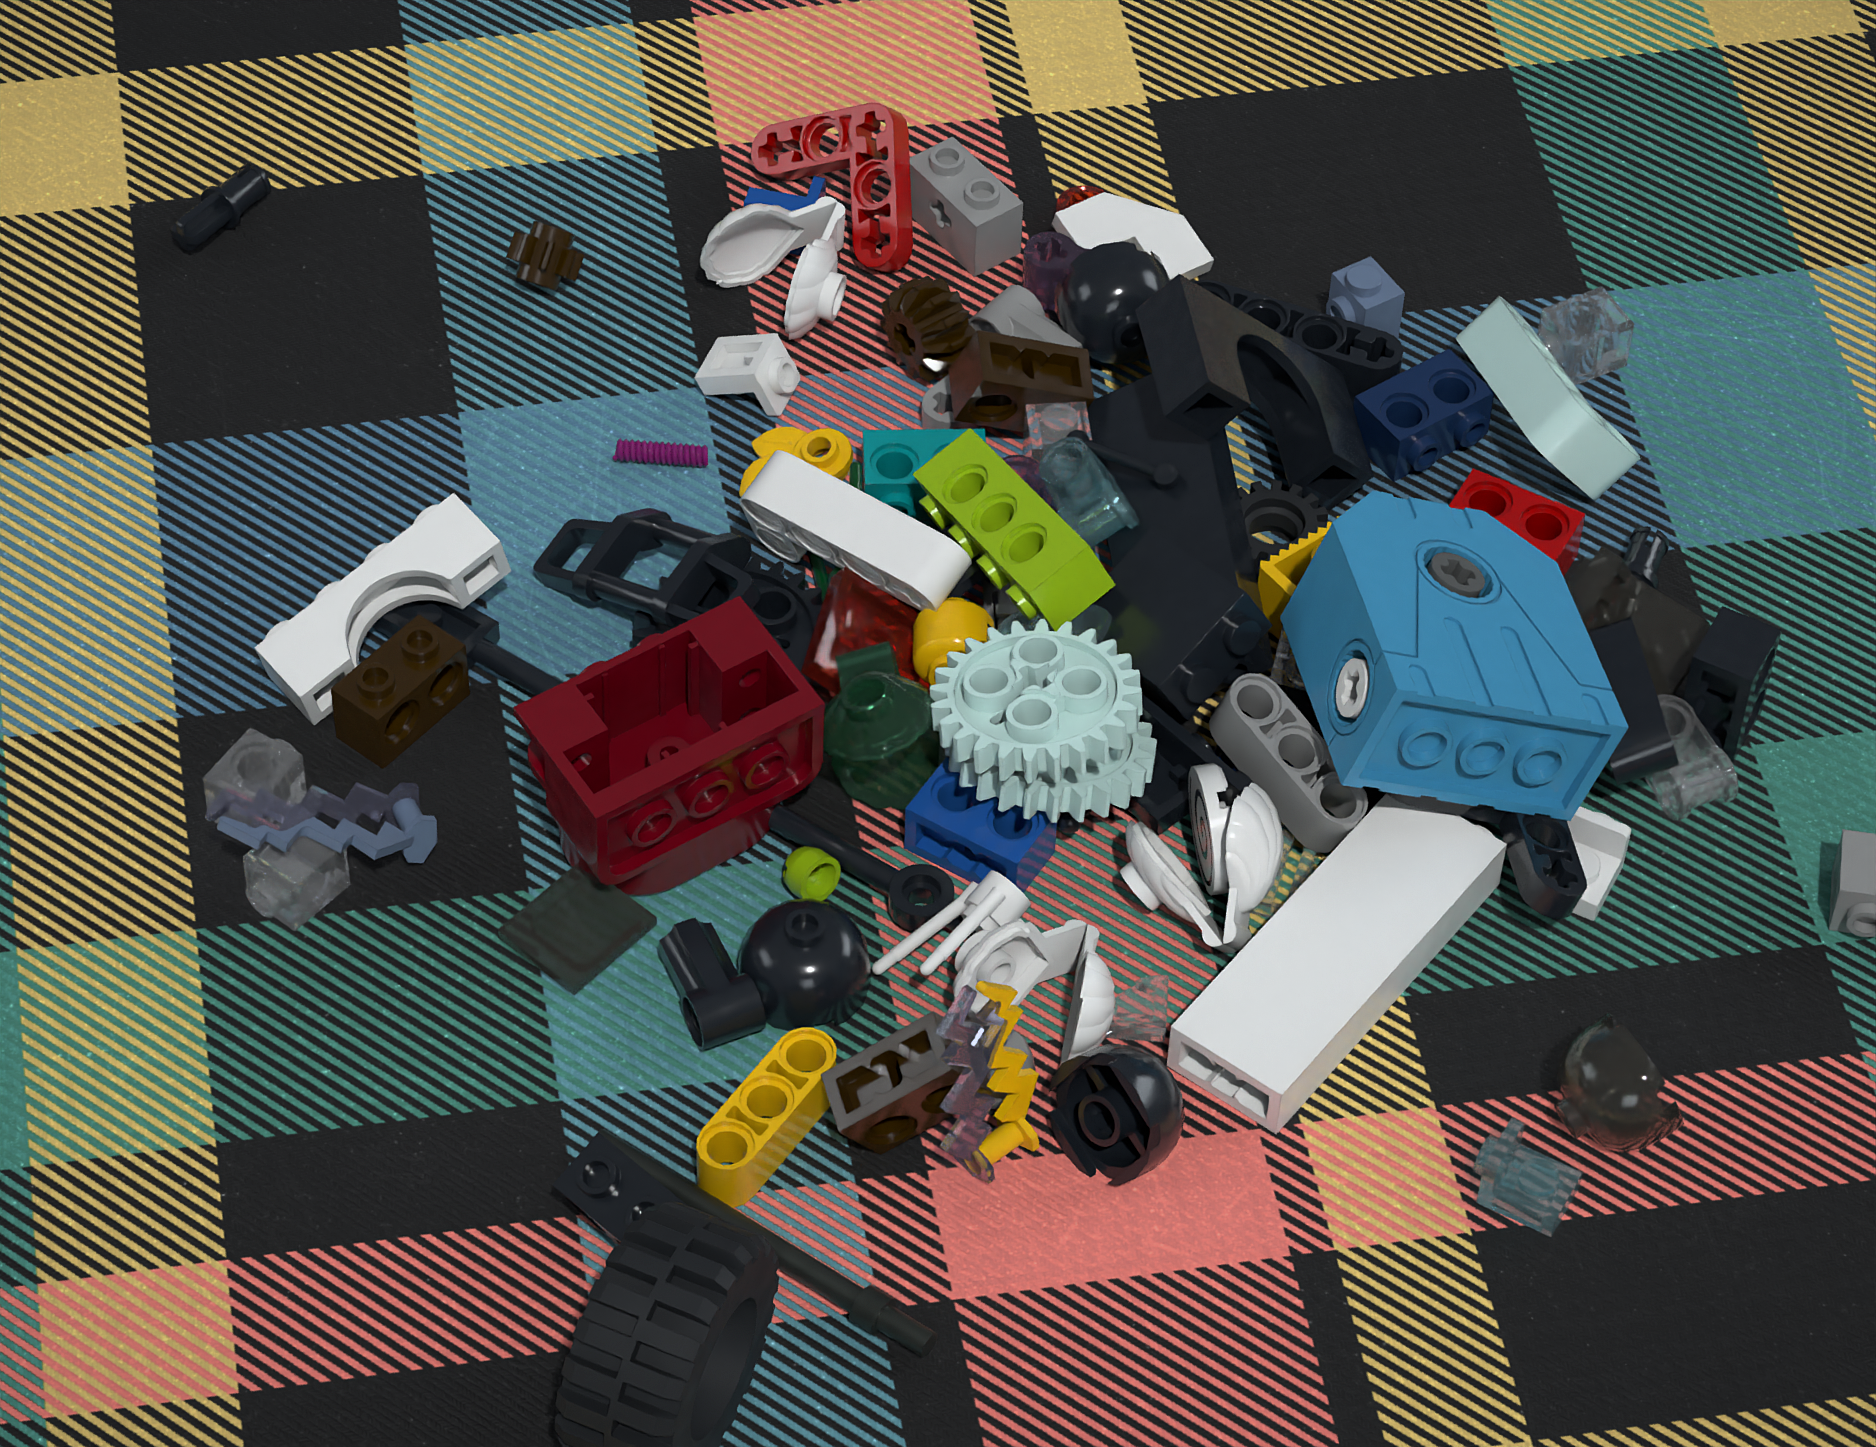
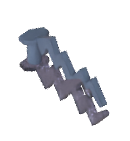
(399, 810)

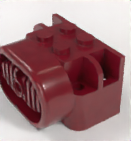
(662, 761)

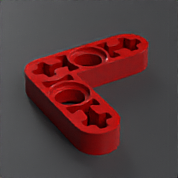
(865, 161)

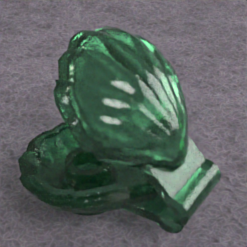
(880, 729)

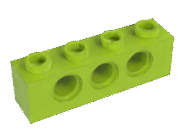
(1012, 530)

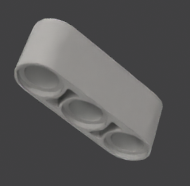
(1284, 733)

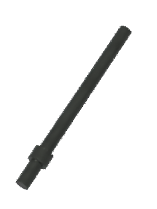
(867, 1306)

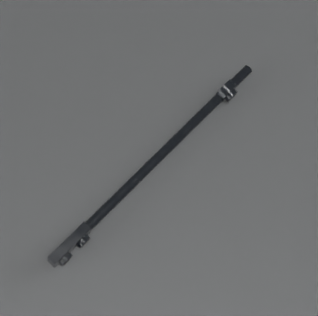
(905, 887)

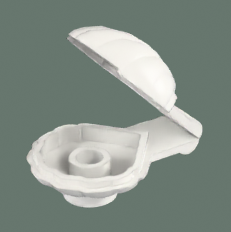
(761, 235)
(1252, 864)
(1024, 956)

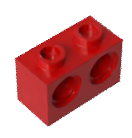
(1540, 521)

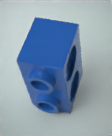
(972, 835)

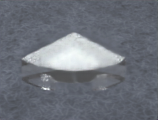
(1141, 1011)

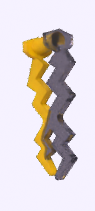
(969, 1135)

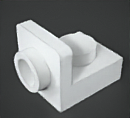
(750, 365)
(1602, 852)

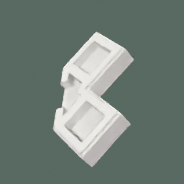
(1117, 219)

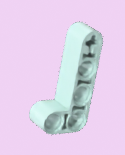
(1545, 400)

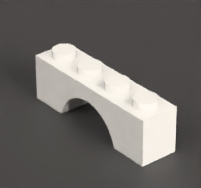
(438, 558)

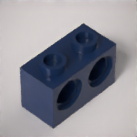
(1423, 414)

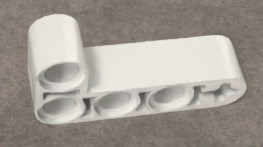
(806, 509)

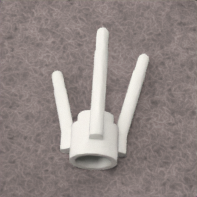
(982, 908)

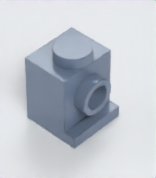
(1366, 296)

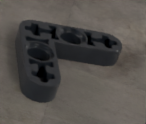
(1530, 861)

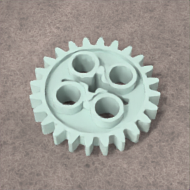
(1036, 701)
(1075, 793)

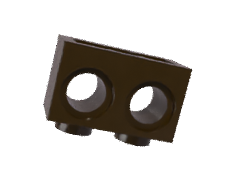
(1006, 372)
(400, 691)
(894, 1086)

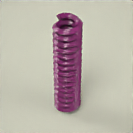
(661, 453)

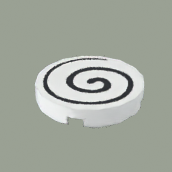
(1209, 825)

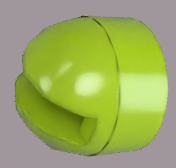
(811, 873)

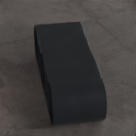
(1647, 742)

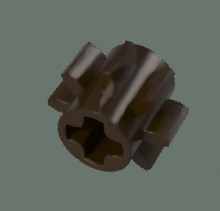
(545, 255)

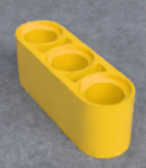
(762, 1144)

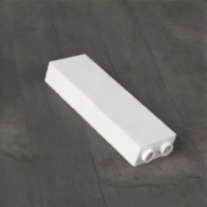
(1334, 959)

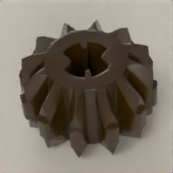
(926, 326)

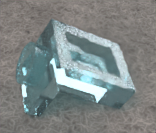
(1523, 1181)

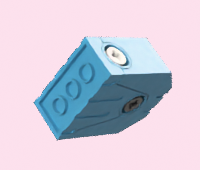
(1450, 661)

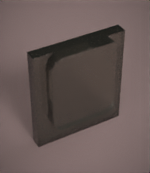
(576, 928)

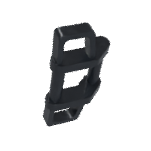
(642, 530)

